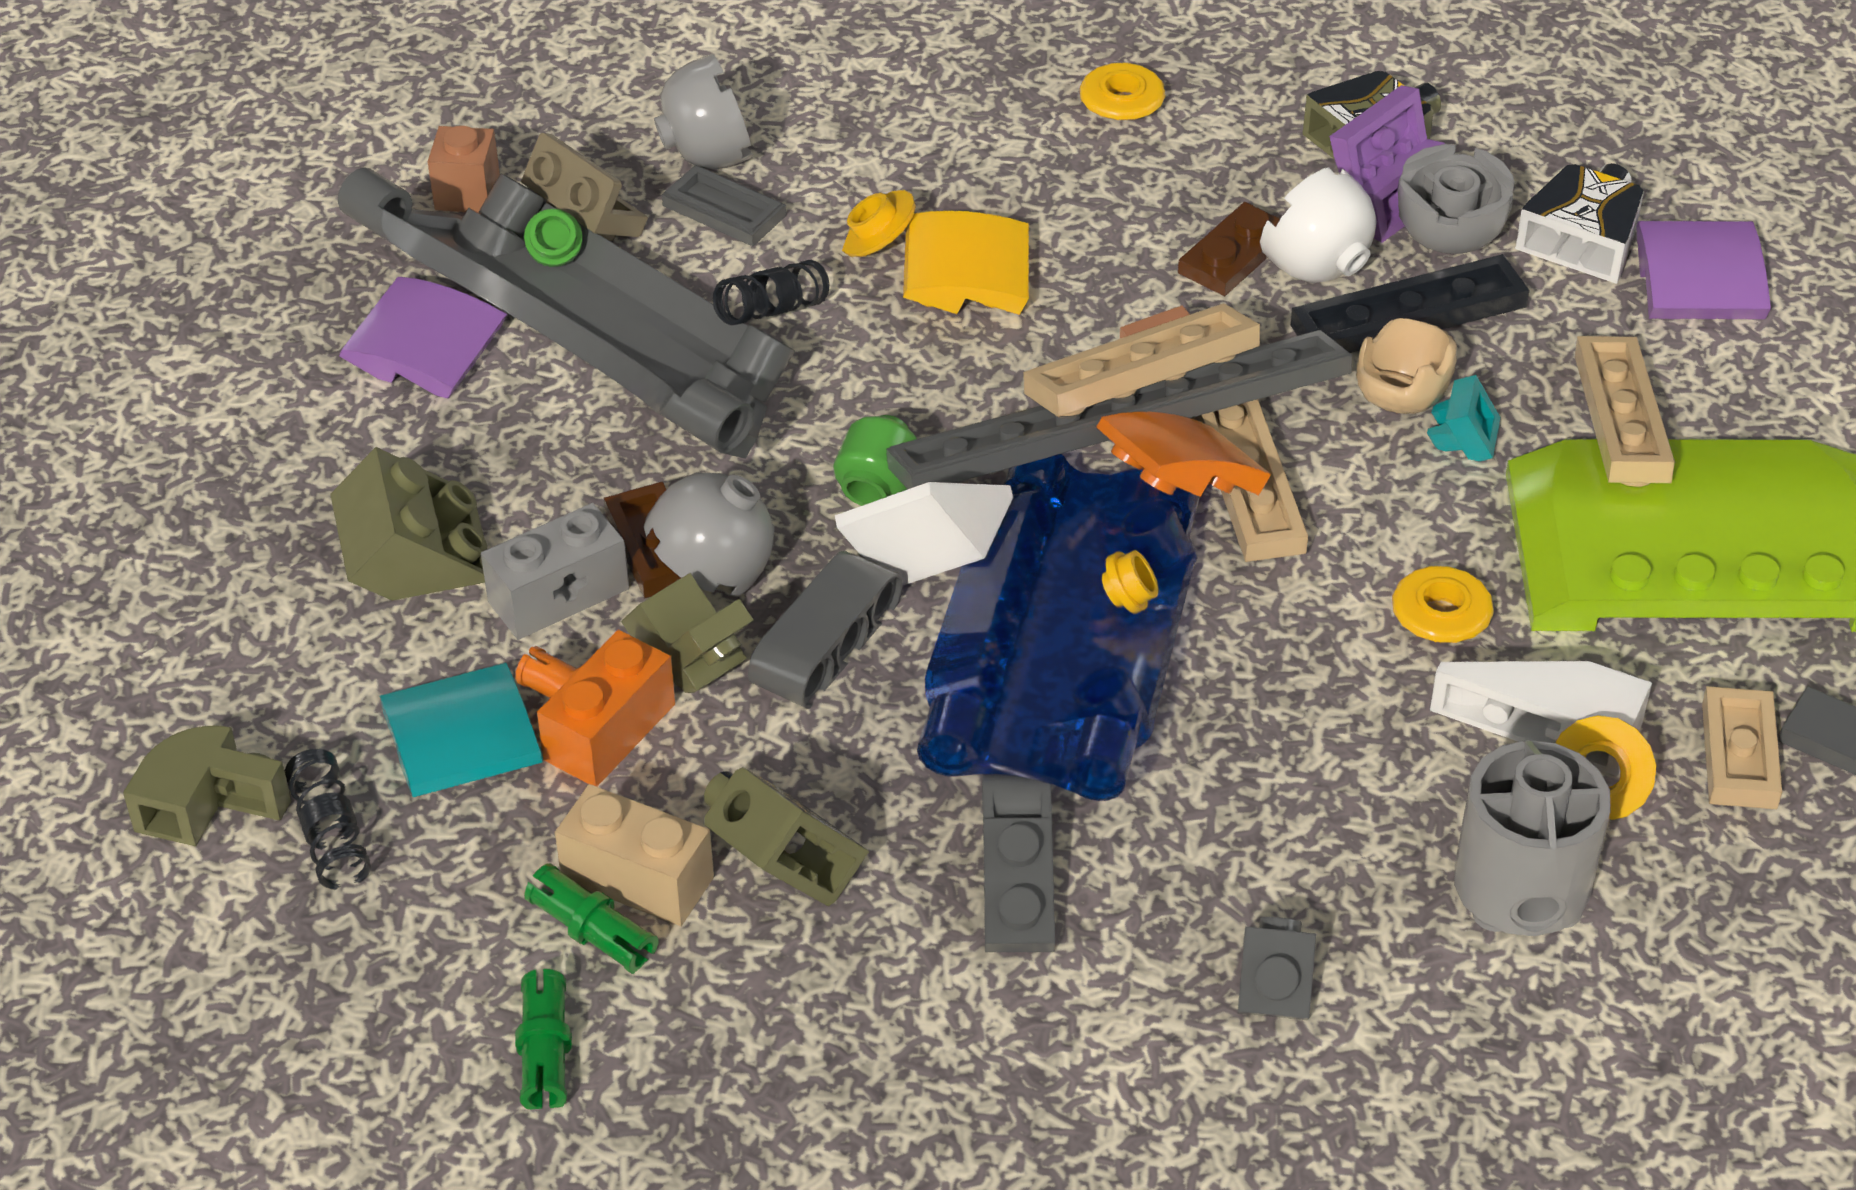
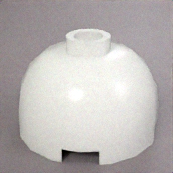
(1323, 229)

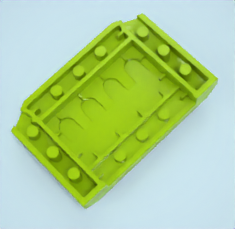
(1730, 537)

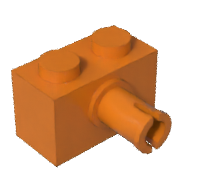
(601, 707)

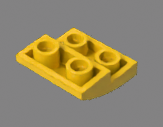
(966, 257)

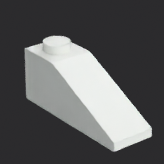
(1538, 698)

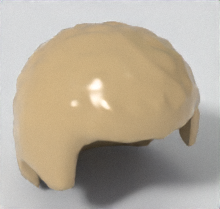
(1406, 366)

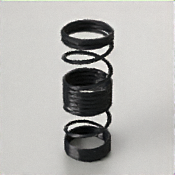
(755, 295)
(323, 806)

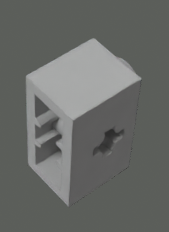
(555, 570)

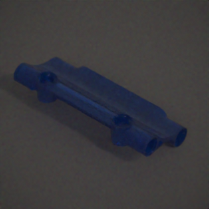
(1035, 656)

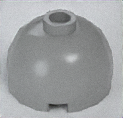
(702, 117)
(1454, 199)
(713, 530)

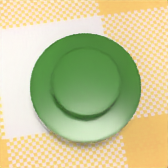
(553, 237)

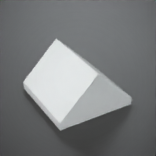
(927, 527)

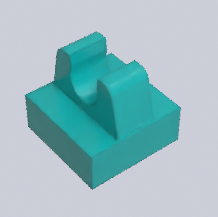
(1466, 421)

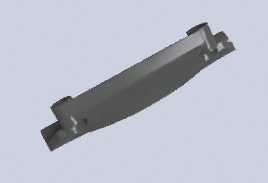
(599, 306)

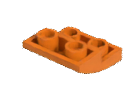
(1181, 453)

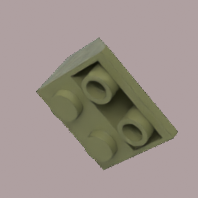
(407, 529)

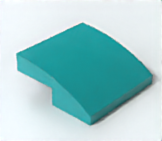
(460, 729)

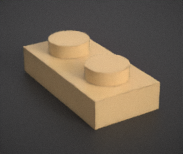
(1741, 748)

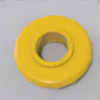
(1100, 85)
(878, 222)
(1447, 585)
(1629, 750)

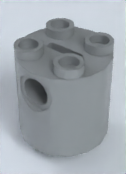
(1531, 838)

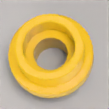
(1129, 581)

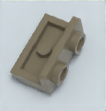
(581, 189)

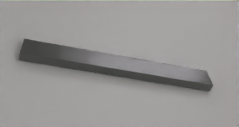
(1041, 434)

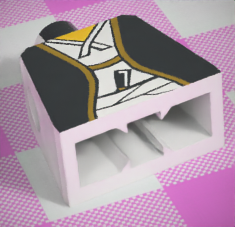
(1583, 220)

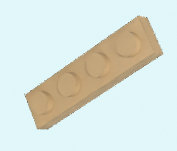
(1141, 360)
(1624, 411)
(1266, 523)

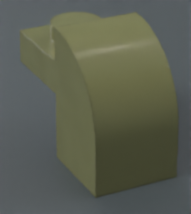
(691, 632)
(194, 775)

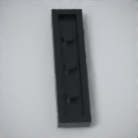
(1438, 298)

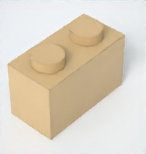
(635, 854)

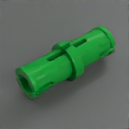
(591, 918)
(543, 1039)

